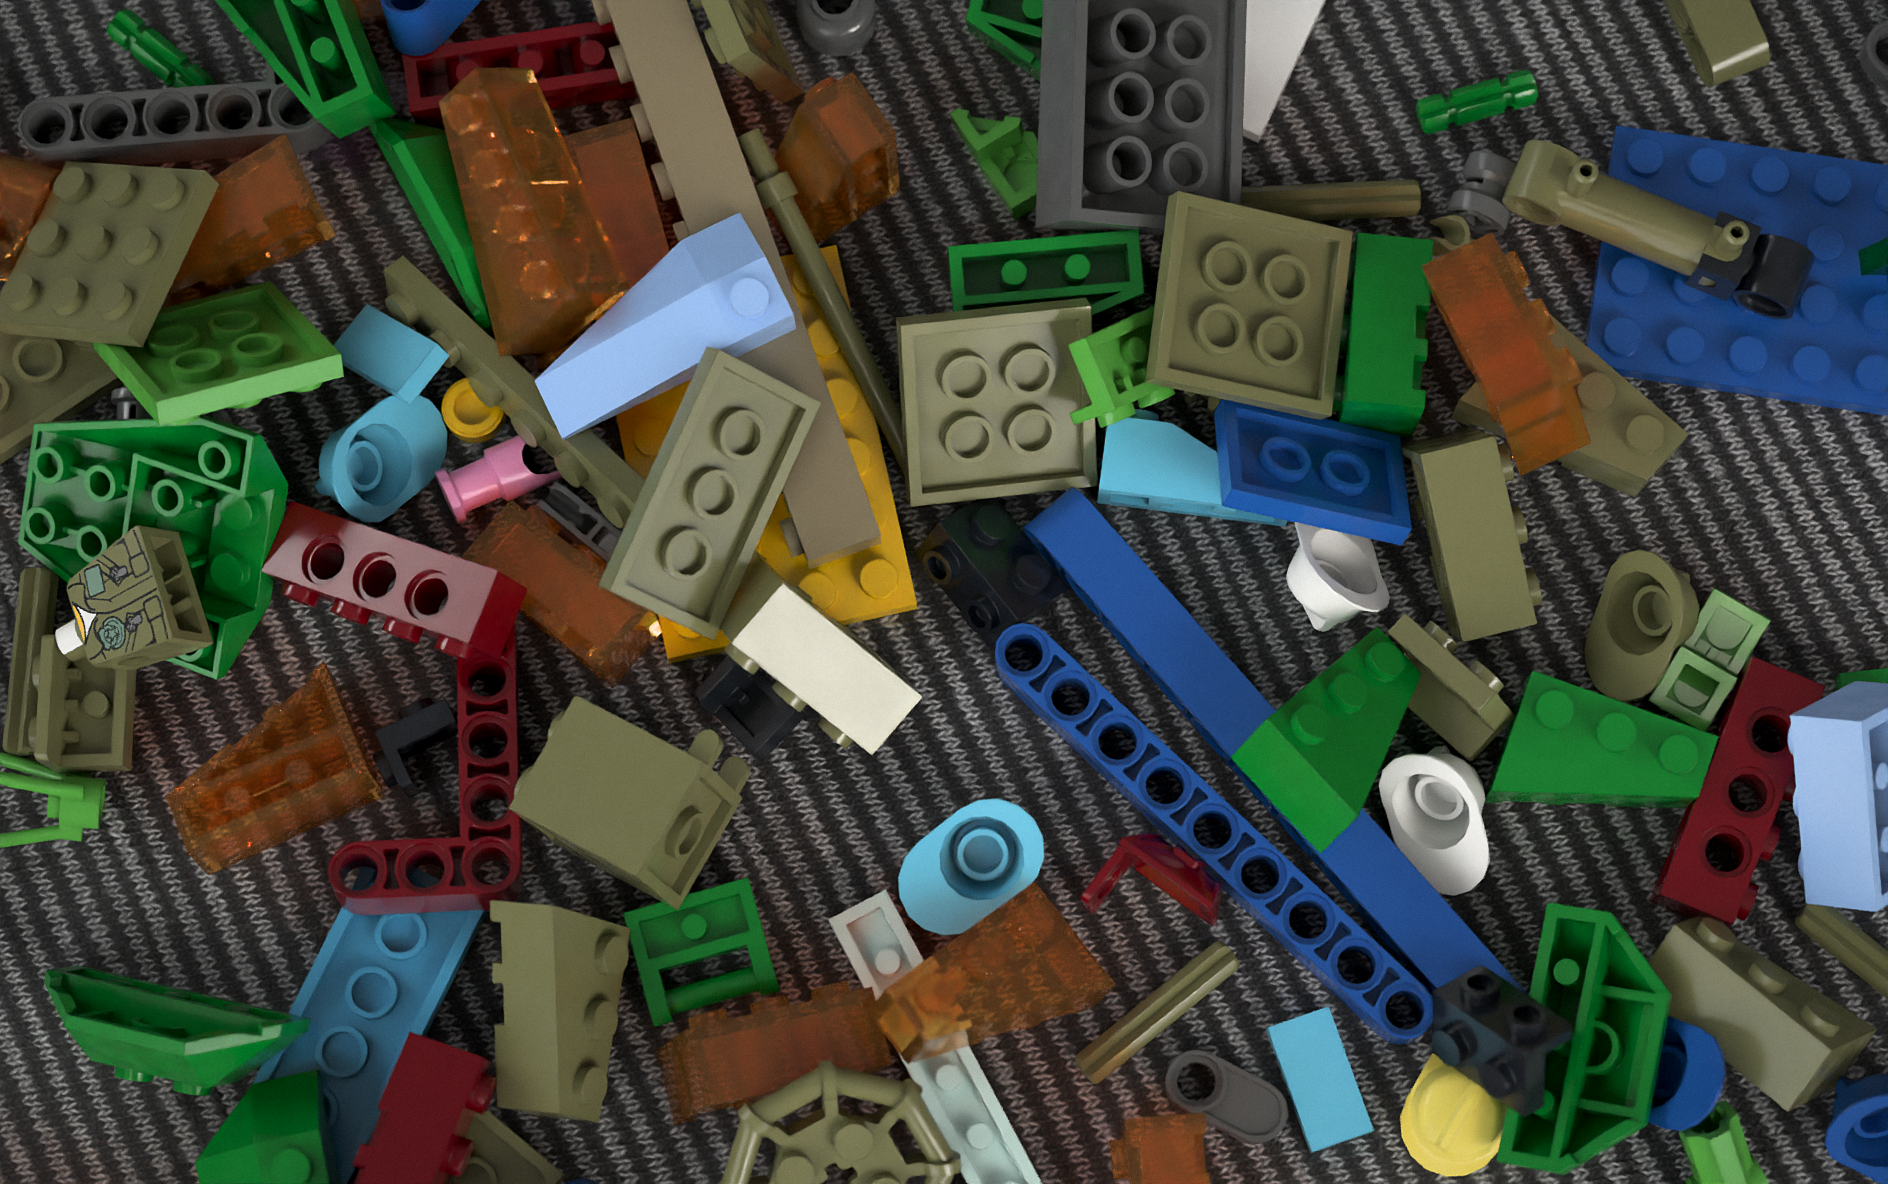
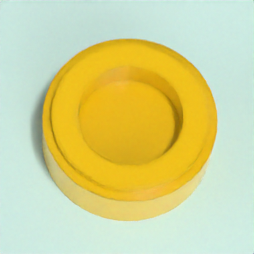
(468, 416)

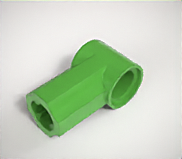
(1719, 1150)

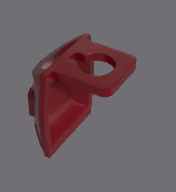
(1165, 867)

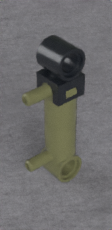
(1715, 253)

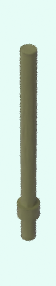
(777, 192)

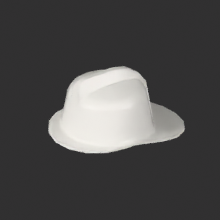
(1335, 576)
(1437, 817)

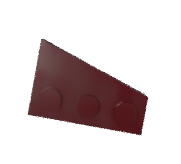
(426, 1115)

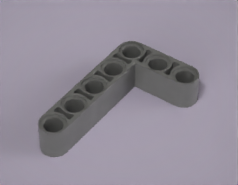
(150, 112)

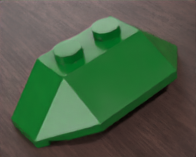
(428, 177)
(167, 1030)
(1607, 1072)
(274, 1137)

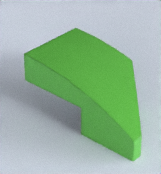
(1004, 156)

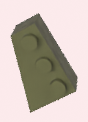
(1473, 532)

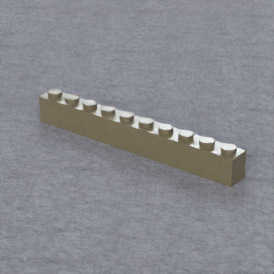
(711, 183)

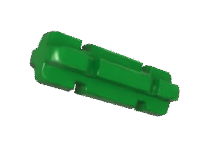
(156, 51)
(1476, 101)

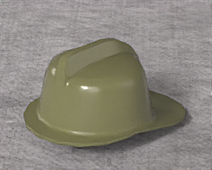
(1639, 624)

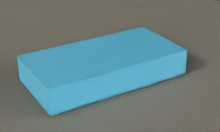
(389, 354)
(1319, 1079)

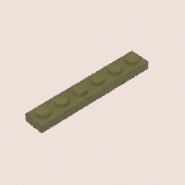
(506, 383)

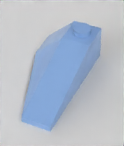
(701, 294)

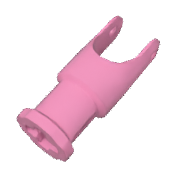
(490, 478)

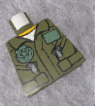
(135, 604)

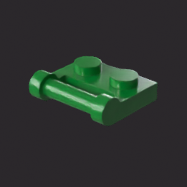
(701, 929)

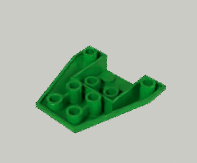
(196, 479)

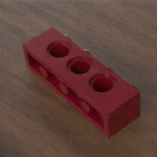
(566, 60)
(316, 543)
(1687, 879)

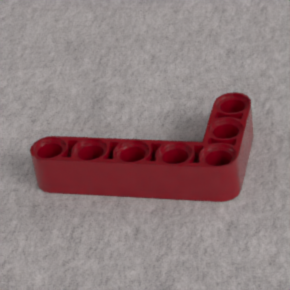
(478, 839)

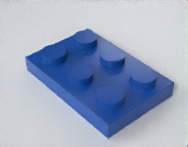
(1312, 471)

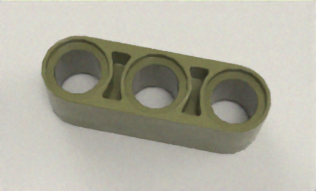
(1720, 37)

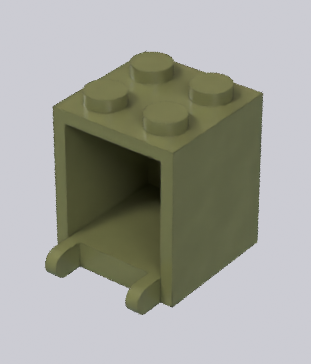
(630, 799)

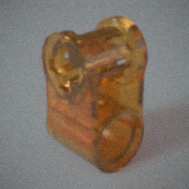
(22, 199)

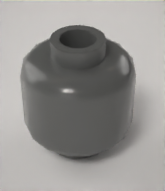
(836, 25)

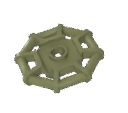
(838, 1136)

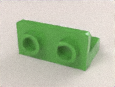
(1115, 370)

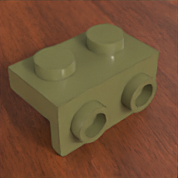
(1450, 697)
(81, 713)

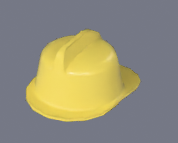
(1451, 1121)

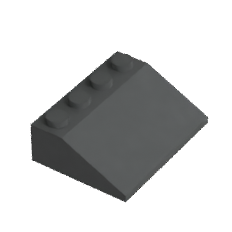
(1138, 109)

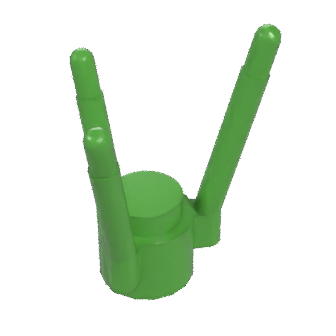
(72, 799)

